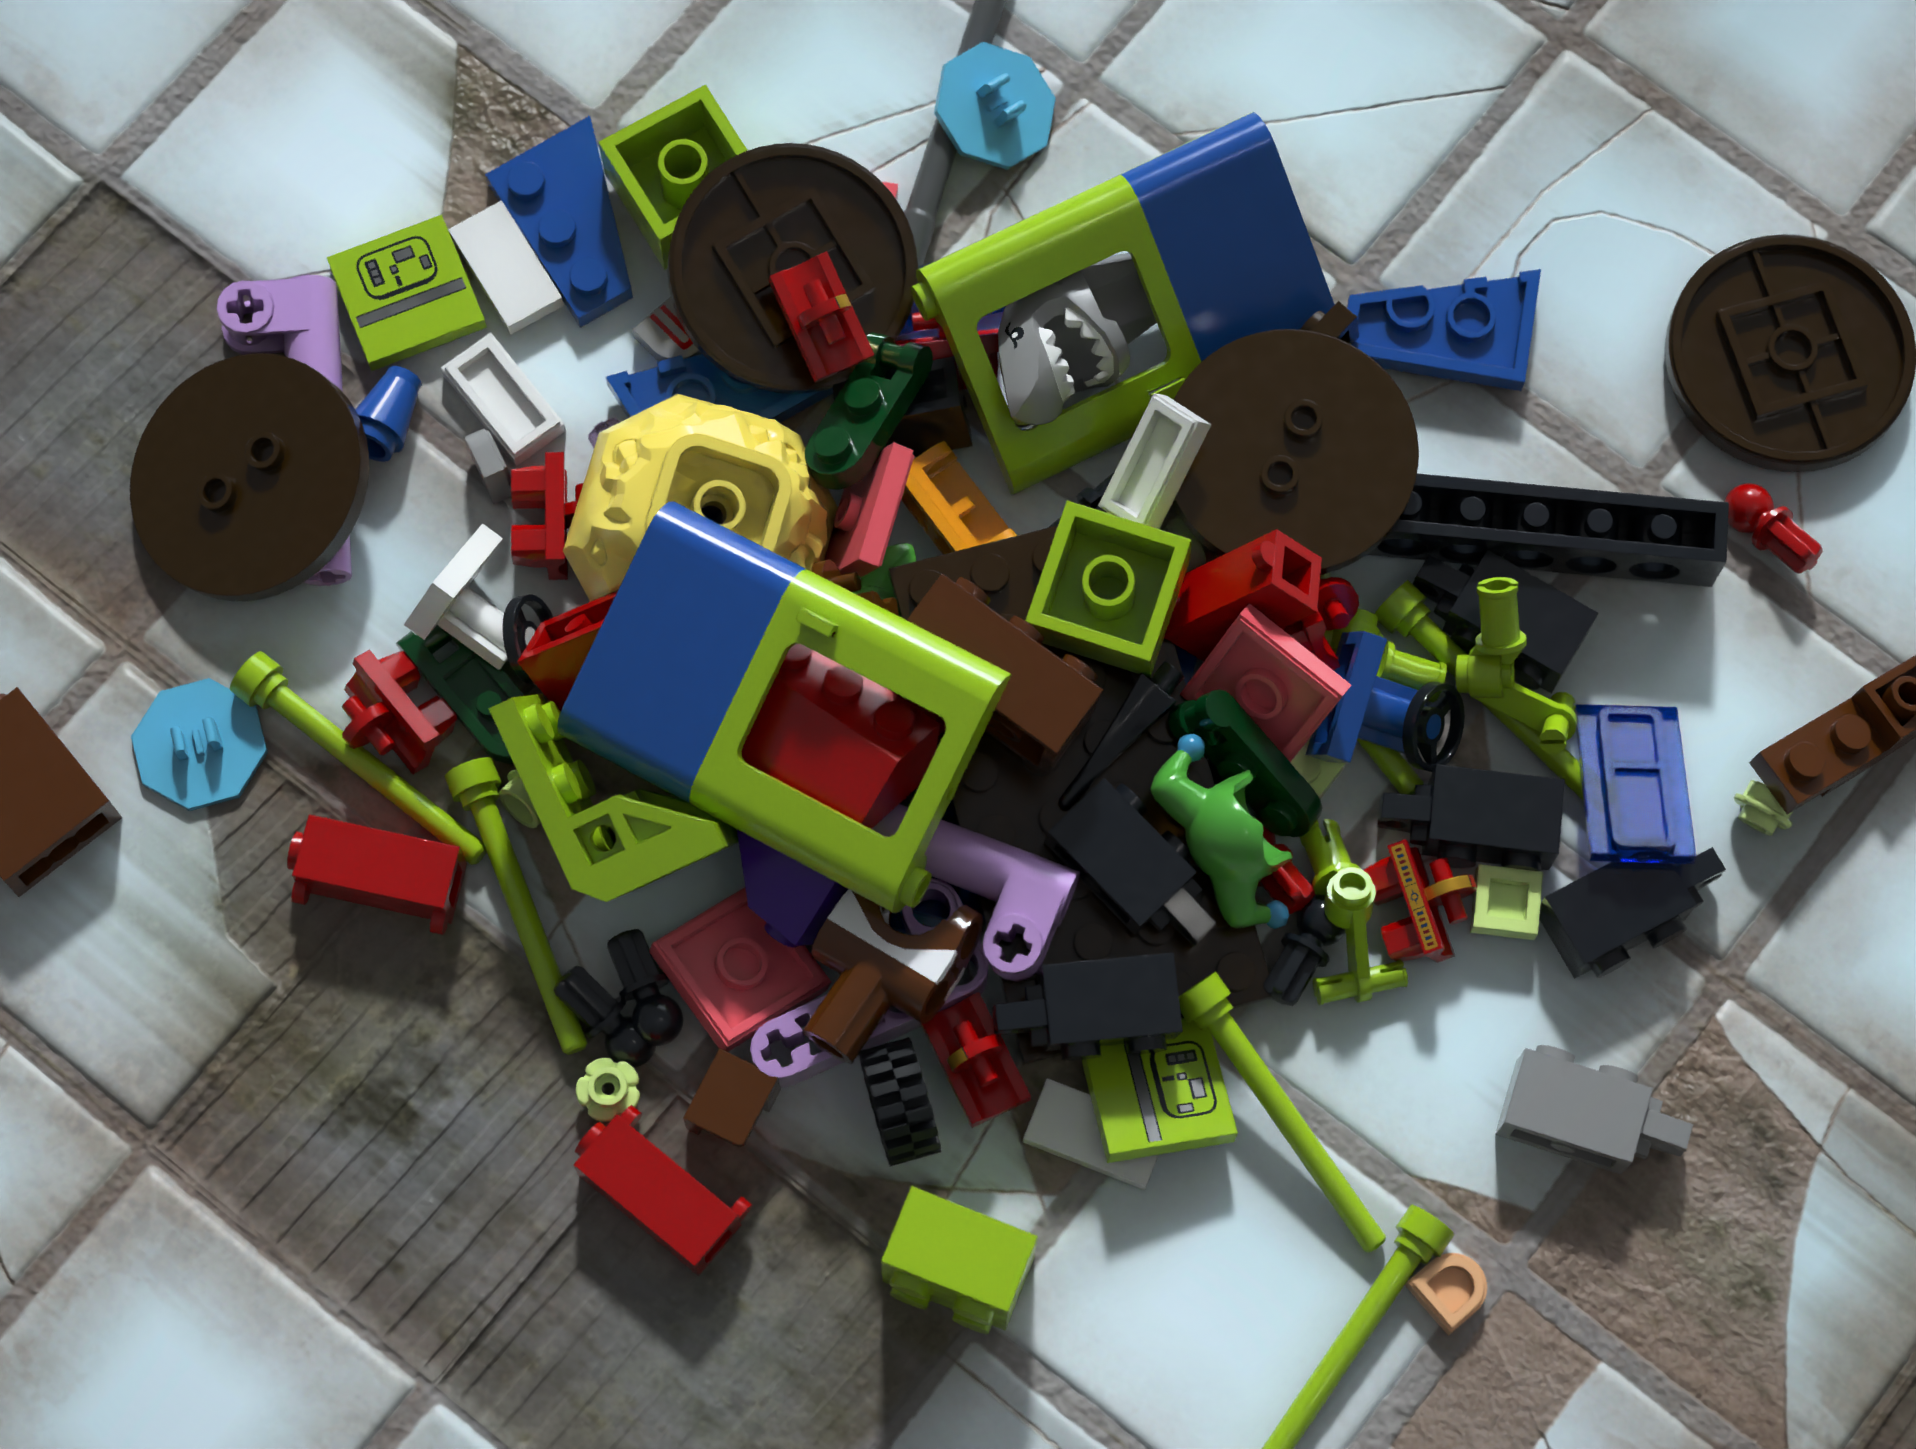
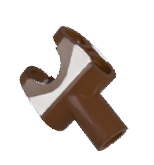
(884, 971)

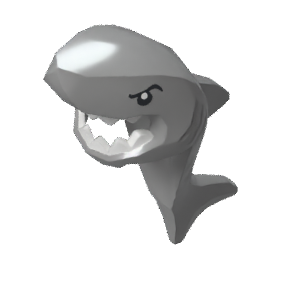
(1070, 337)

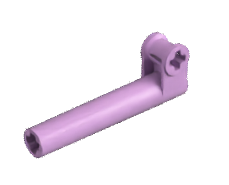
(303, 322)
(1028, 889)

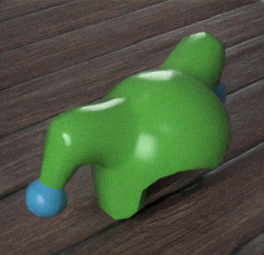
(1222, 836)

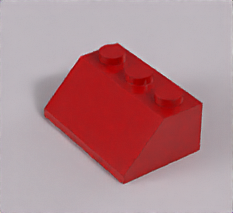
(840, 737)

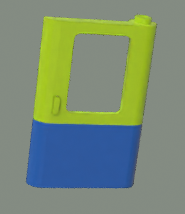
(1214, 254)
(694, 659)

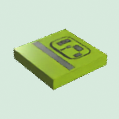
(406, 292)
(1160, 1098)

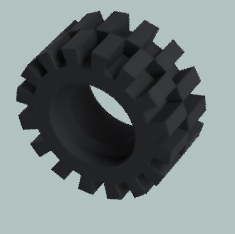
(900, 1101)

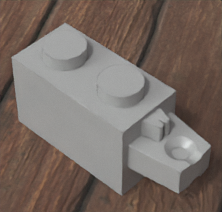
(1586, 1112)

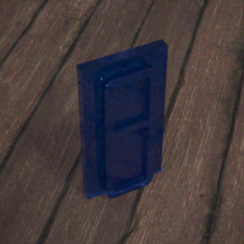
(1634, 784)

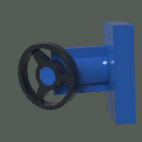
(1386, 711)

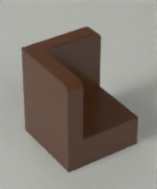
(731, 1099)

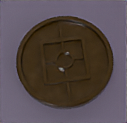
(768, 216)
(1790, 353)
(1299, 444)
(249, 477)

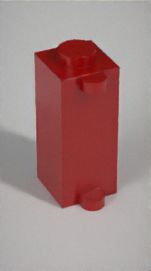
(1268, 573)
(377, 869)
(657, 1191)

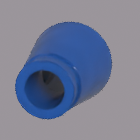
(388, 412)

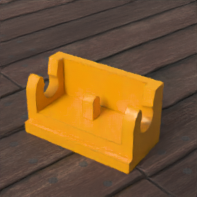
(950, 503)

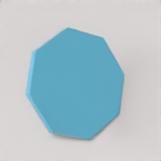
(994, 105)
(199, 744)

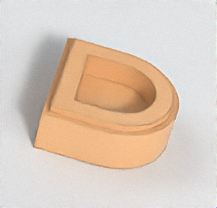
(1450, 1289)

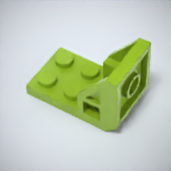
(651, 829)

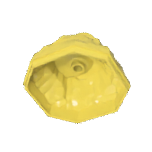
(698, 459)

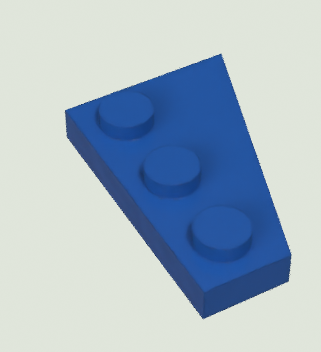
(568, 219)
(1452, 332)

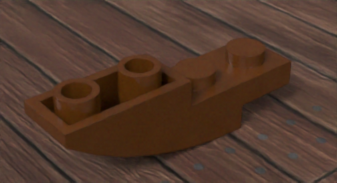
(1842, 740)

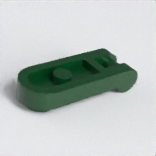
(866, 412)
(466, 684)
(1237, 744)

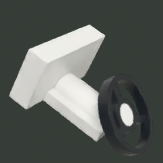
(471, 617)

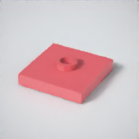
(869, 513)
(1271, 679)
(736, 971)

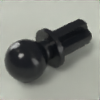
(1302, 953)
(602, 1014)
(656, 1015)

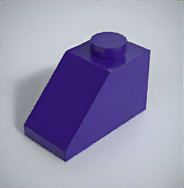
(786, 893)

